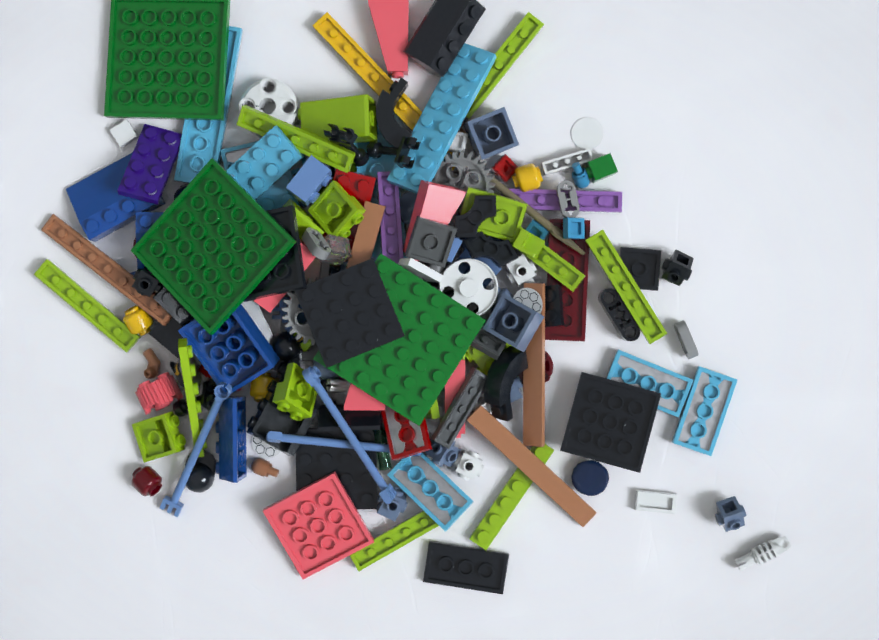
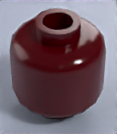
(146, 481)

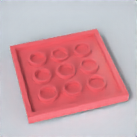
(318, 525)

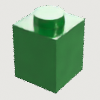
(601, 168)

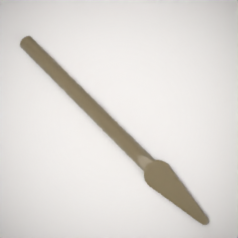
(554, 230)

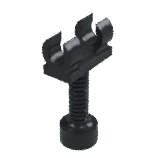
(347, 139)
(375, 150)
(207, 398)

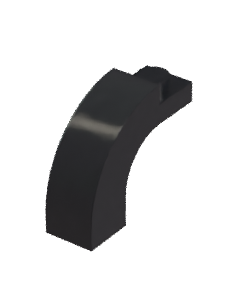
(388, 126)
(500, 380)

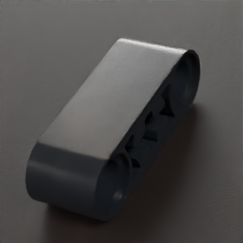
(626, 315)

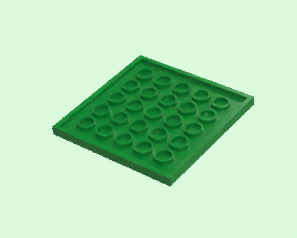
(167, 59)
(213, 246)
(416, 367)

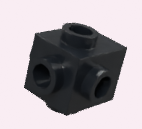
(677, 268)
(146, 282)

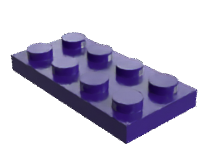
(150, 164)

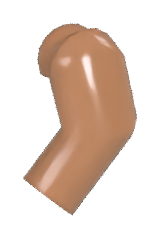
(153, 364)

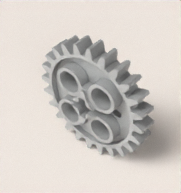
(447, 177)
(302, 329)

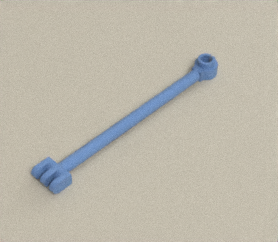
(312, 376)
(277, 437)
(173, 501)

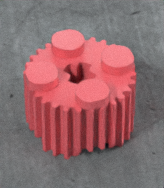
(158, 393)

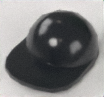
(286, 349)
(202, 473)

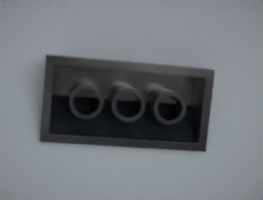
(443, 34)

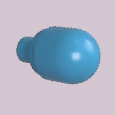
(580, 176)

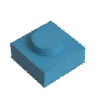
(573, 228)
(537, 229)

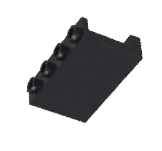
(271, 419)

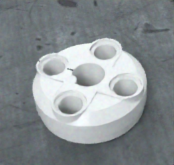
(273, 102)
(469, 287)

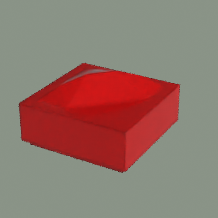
(504, 168)

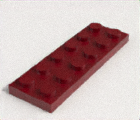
(573, 302)

